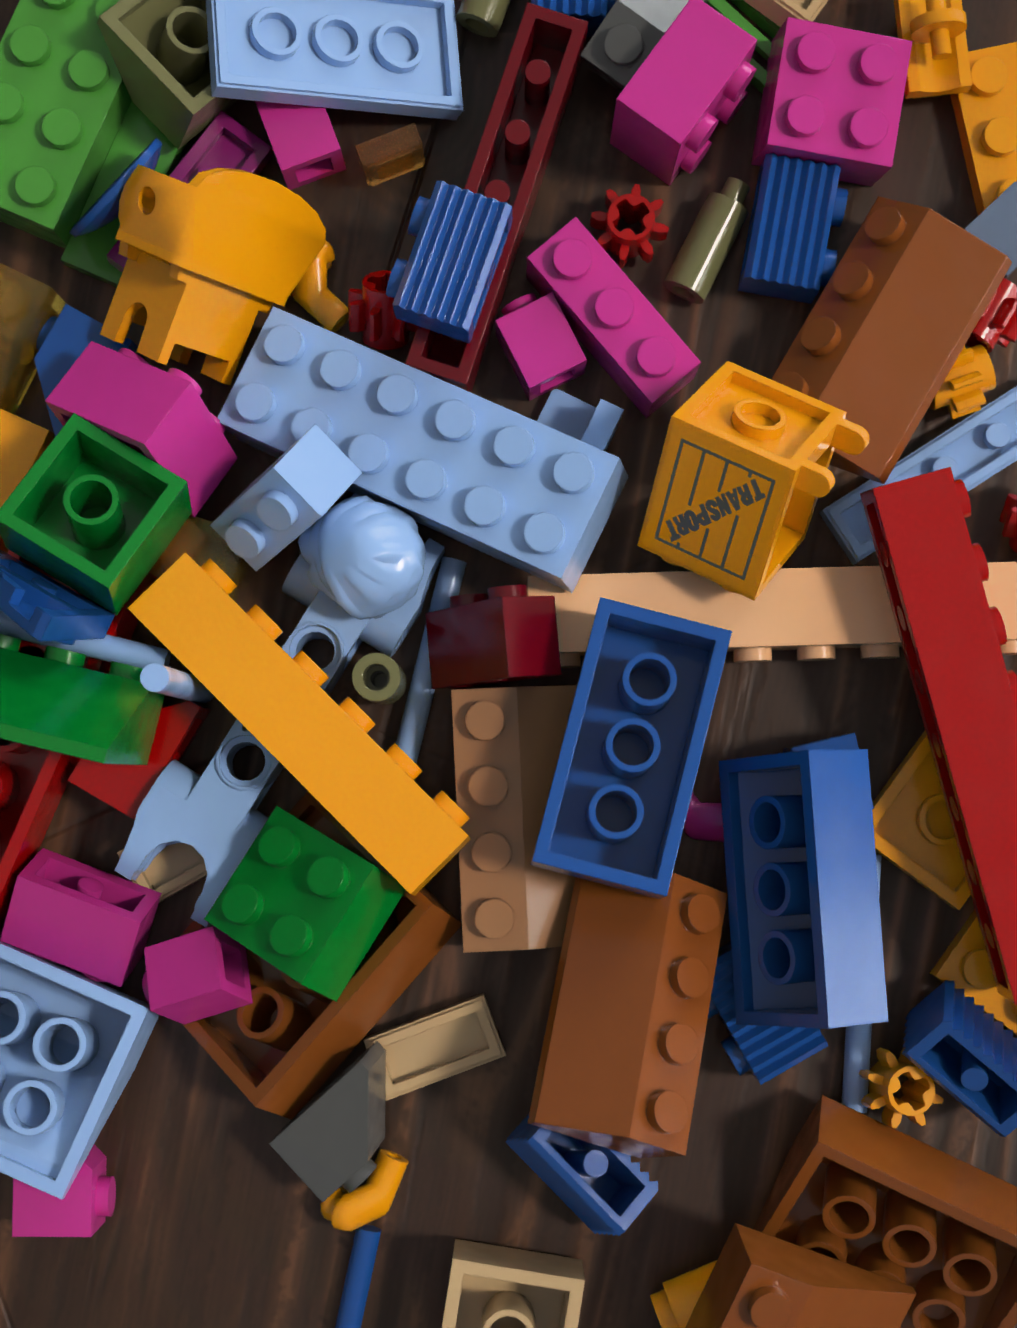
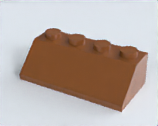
(892, 326)
(629, 1017)

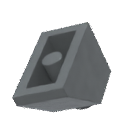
(629, 37)
(339, 1128)

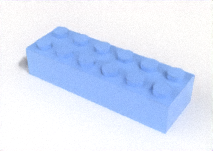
(429, 447)

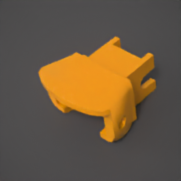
(207, 262)

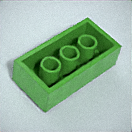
(56, 113)

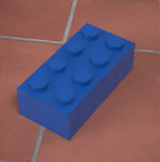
(631, 748)

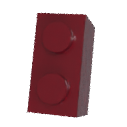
(493, 639)

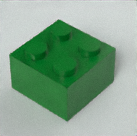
(94, 513)
(305, 904)

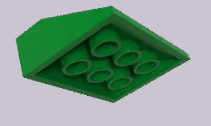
(74, 708)

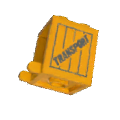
(743, 477)

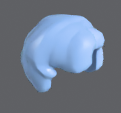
(365, 556)

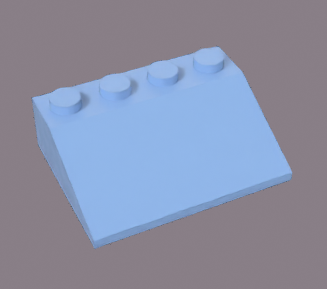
(61, 1065)

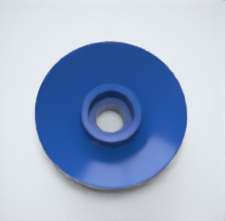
(107, 206)

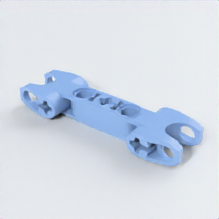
(220, 810)

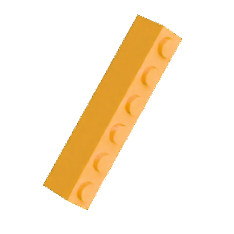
(300, 723)

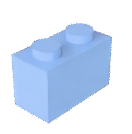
(286, 498)

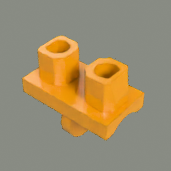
(939, 47)

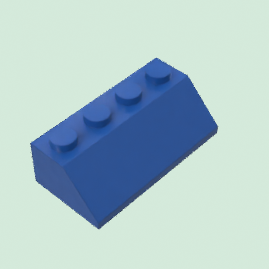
(803, 889)

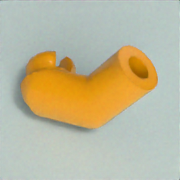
(316, 297)
(370, 1200)

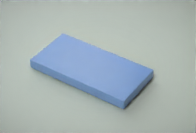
(338, 54)

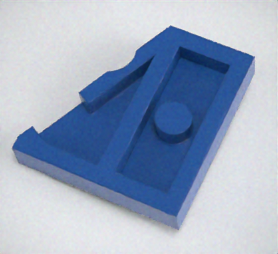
(47, 607)

